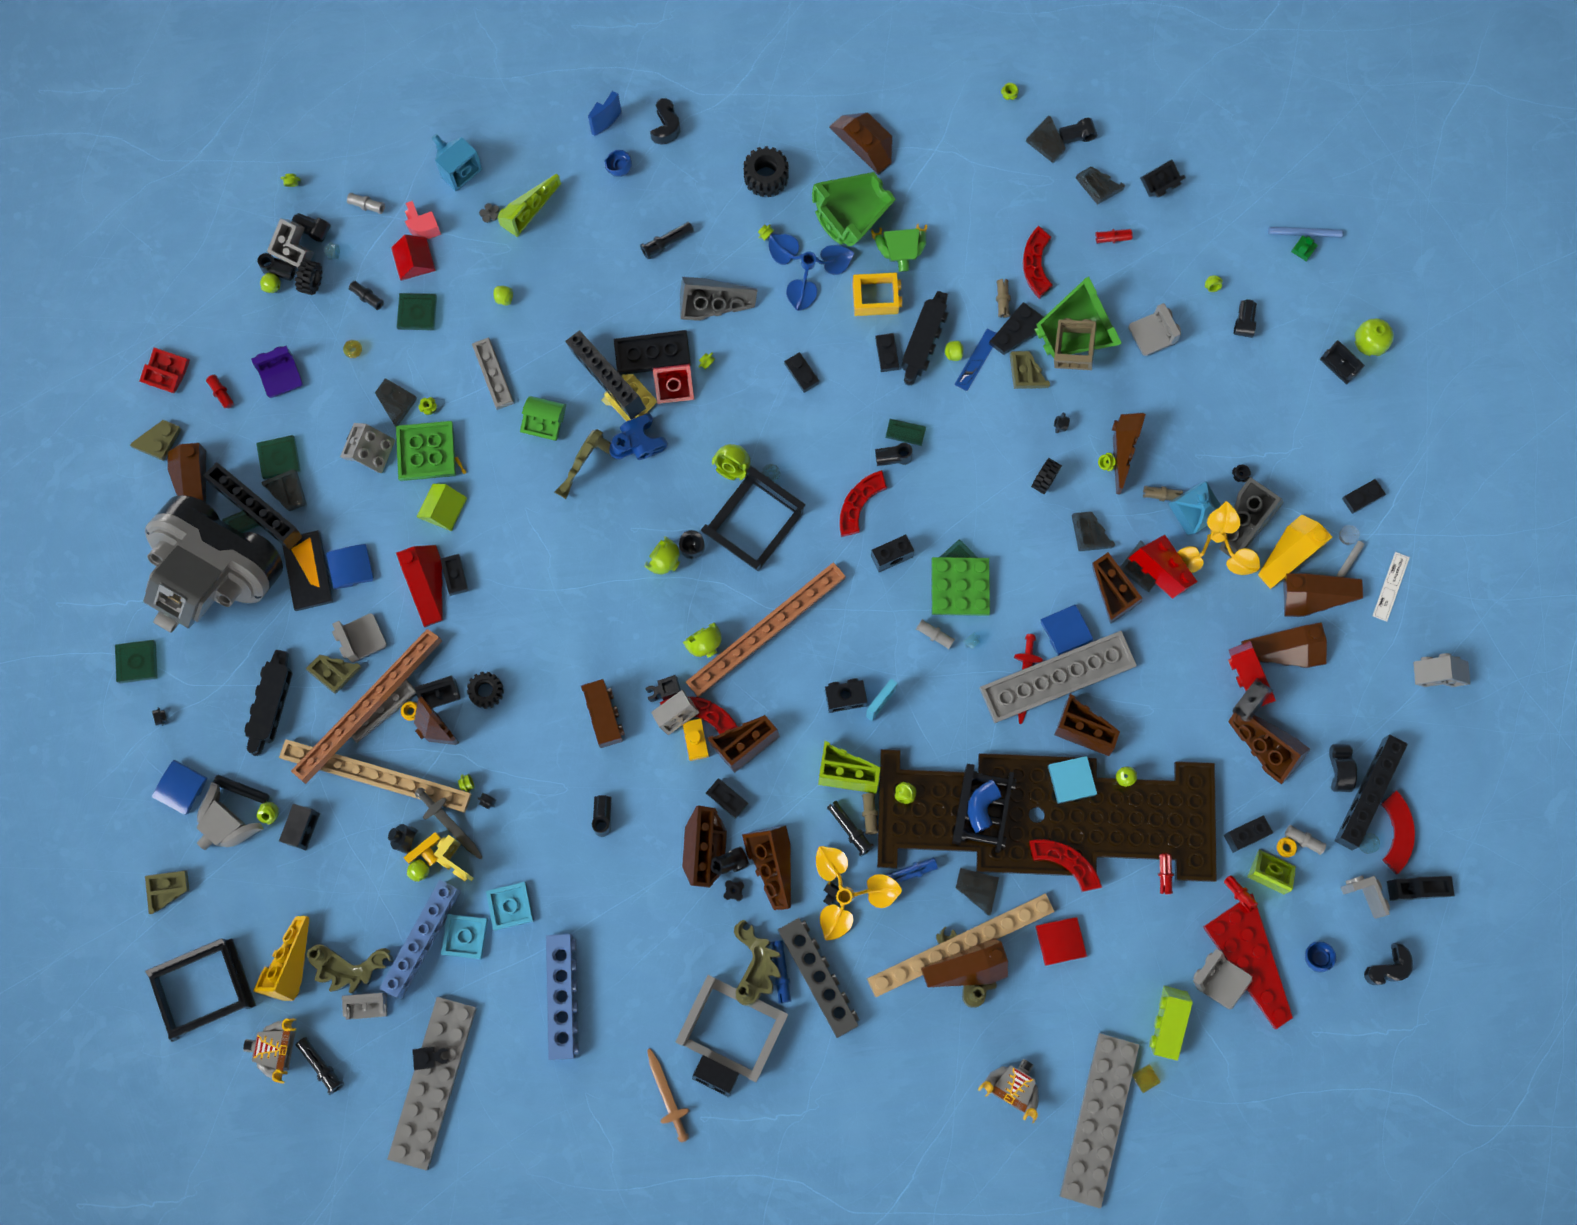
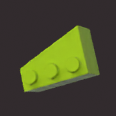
(847, 771)
(1171, 1023)

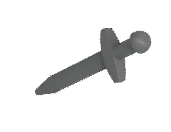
(436, 809)

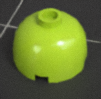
(1374, 337)
(732, 461)
(664, 557)
(704, 641)

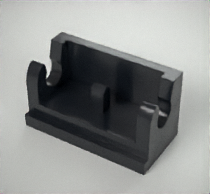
(1342, 362)
(439, 691)
(1252, 700)
(299, 827)
(715, 1076)

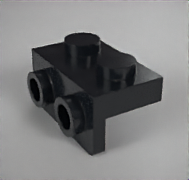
(1161, 179)

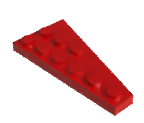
(1245, 945)

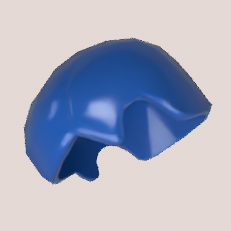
(618, 163)
(1320, 956)

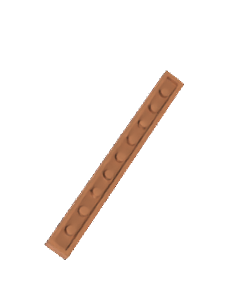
(765, 629)
(366, 706)

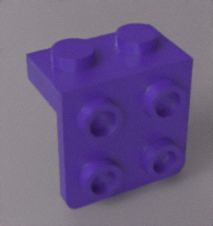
(277, 371)

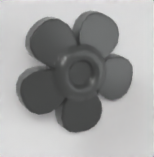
(489, 213)

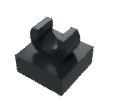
(832, 890)

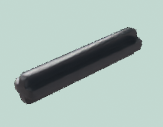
(241, 789)

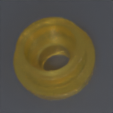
(352, 344)

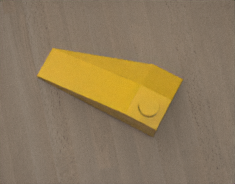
(1295, 546)
(285, 972)

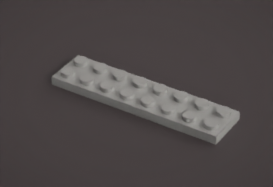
(1057, 677)
(432, 1087)
(1099, 1120)

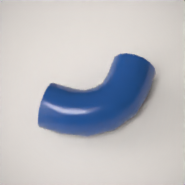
(979, 805)

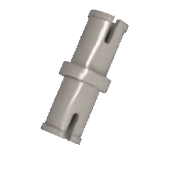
(365, 203)
(935, 634)
(1305, 839)

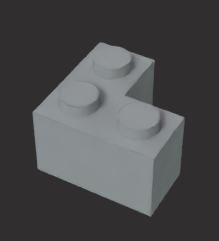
(286, 243)
(1441, 671)

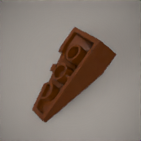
(1126, 434)
(1297, 646)
(772, 857)
(973, 966)

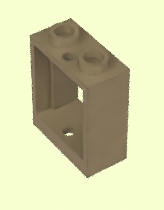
(1077, 362)

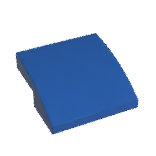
(604, 115)
(349, 566)
(1066, 630)
(179, 787)

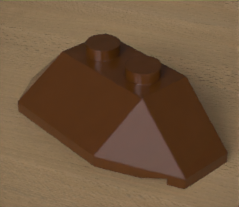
(866, 139)
(703, 841)

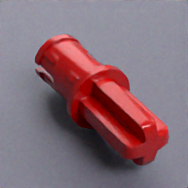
(1114, 235)
(219, 391)
(1165, 873)
(1241, 893)

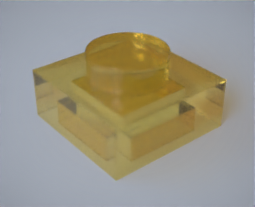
(1145, 1078)

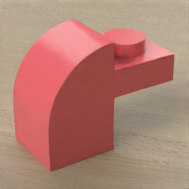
(422, 225)

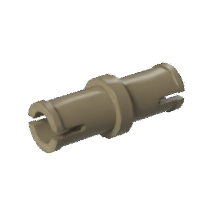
(1003, 298)
(1161, 493)
(870, 813)

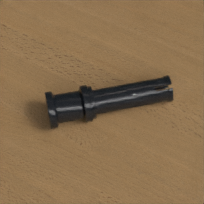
(659, 243)
(855, 836)
(324, 1072)

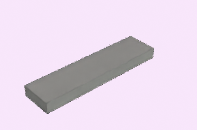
(492, 373)
(392, 704)

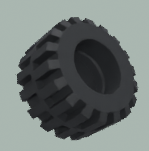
(766, 184)

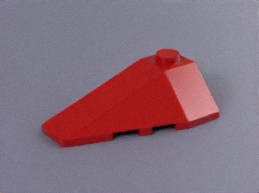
(424, 578)

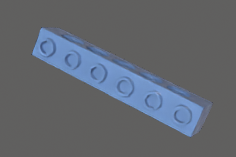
(420, 940)
(555, 944)

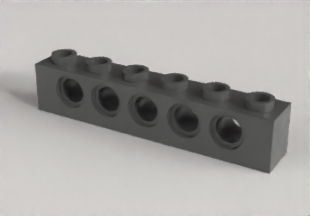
(788, 934)

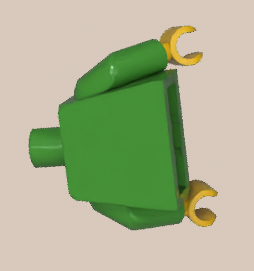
(901, 245)

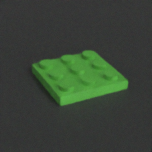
(425, 451)
(960, 586)

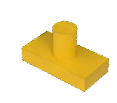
(695, 740)
(424, 850)

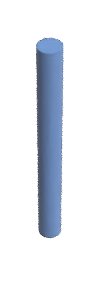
(1305, 232)

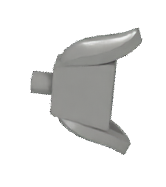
(220, 824)

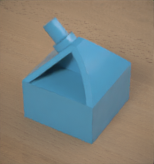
(456, 161)
(1194, 507)

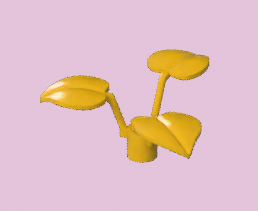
(1220, 522)
(835, 920)

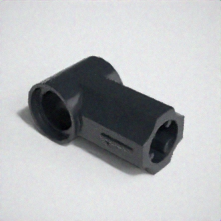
(1083, 130)
(315, 228)
(277, 267)
(1245, 322)
(891, 455)
(602, 813)
(731, 861)

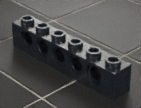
(605, 374)
(253, 506)
(1371, 792)

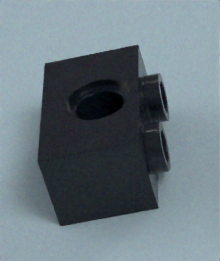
(892, 553)
(837, 703)
(1248, 834)

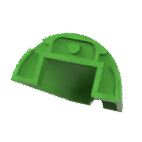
(850, 206)
(1078, 305)

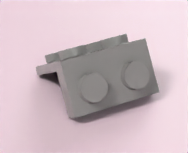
(1155, 331)
(359, 637)
(1372, 891)
(1222, 980)

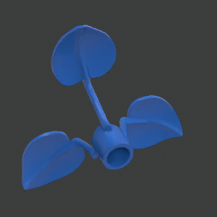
(803, 293)

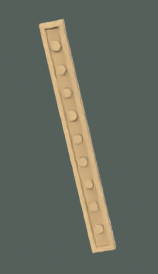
(380, 777)
(993, 928)

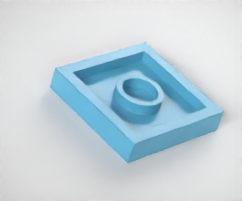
(881, 699)
(1072, 779)
(509, 906)
(464, 936)

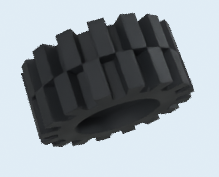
(308, 277)
(1046, 476)
(488, 701)

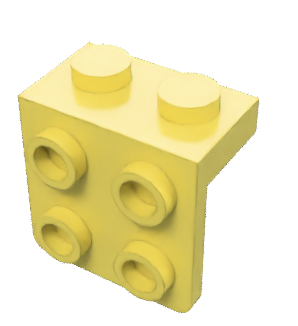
(646, 397)
(446, 849)

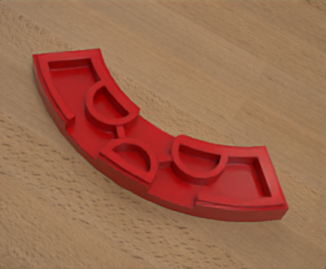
(1032, 262)
(856, 500)
(712, 714)
(1404, 832)
(1069, 859)

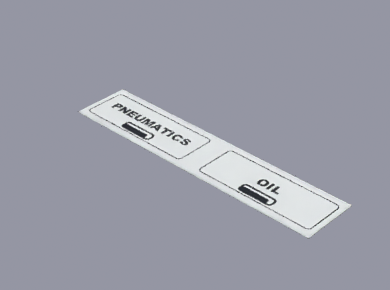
(1391, 586)

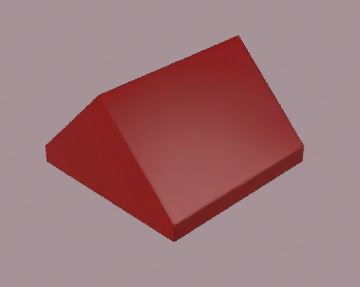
(412, 257)
(673, 383)

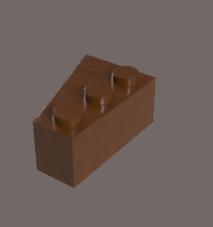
(1115, 588)
(603, 713)
(1086, 728)
(744, 742)

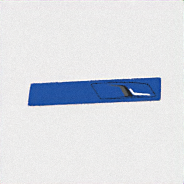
(975, 361)

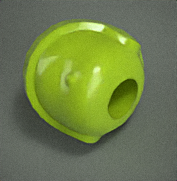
(270, 283)
(503, 295)
(954, 350)
(1130, 780)
(905, 793)
(267, 812)
(417, 870)

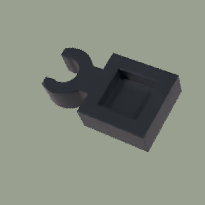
(666, 688)
(426, 1057)

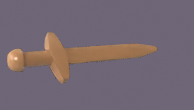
(673, 1113)

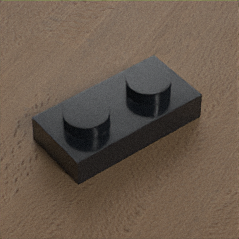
(887, 352)
(801, 372)
(1363, 496)
(454, 574)
(727, 798)

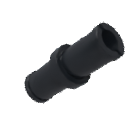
(366, 295)

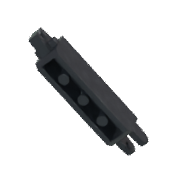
(924, 336)
(268, 703)

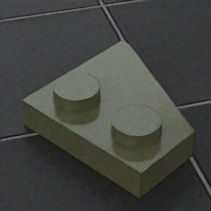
(1026, 372)
(157, 440)
(332, 672)
(165, 888)

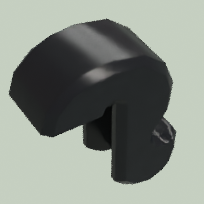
(671, 128)
(1344, 768)
(1394, 972)

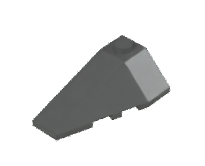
(708, 298)
(1255, 509)

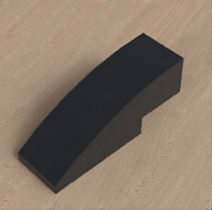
(1420, 888)

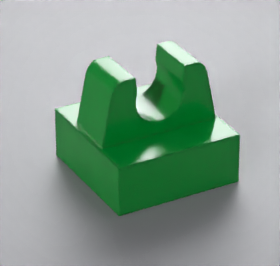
(1304, 247)

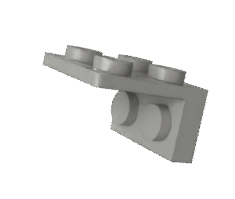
(368, 447)

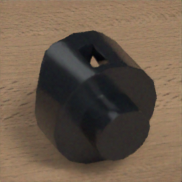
(691, 544)
(402, 838)

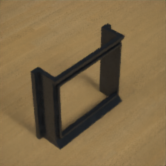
(774, 490)
(236, 973)

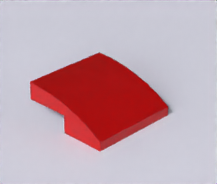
(164, 370)
(1061, 941)

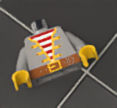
(273, 1049)
(1014, 1088)

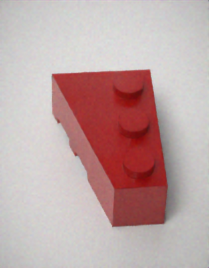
(1165, 566)
(1248, 667)

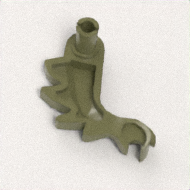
(593, 441)
(341, 972)
(757, 975)
(972, 995)

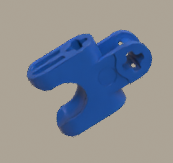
(634, 441)

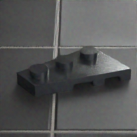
(1016, 329)

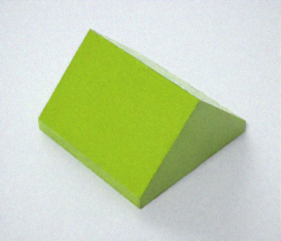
(442, 506)
(1272, 872)

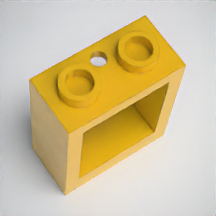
(876, 308)

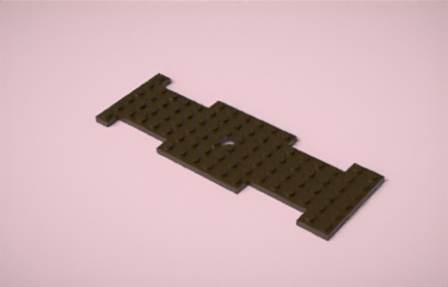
(1115, 823)

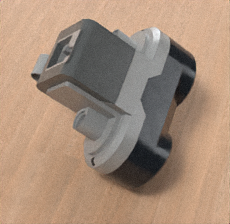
(203, 563)

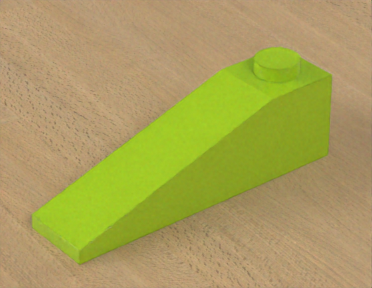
(523, 209)

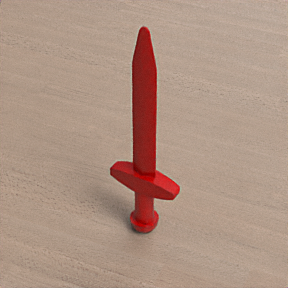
(1027, 659)

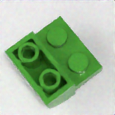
(542, 417)

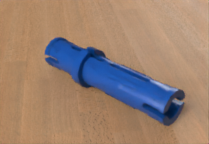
(930, 866)
(783, 982)

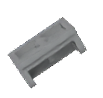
(674, 712)
(364, 1006)

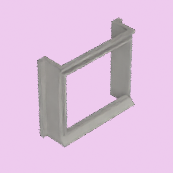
(683, 1037)

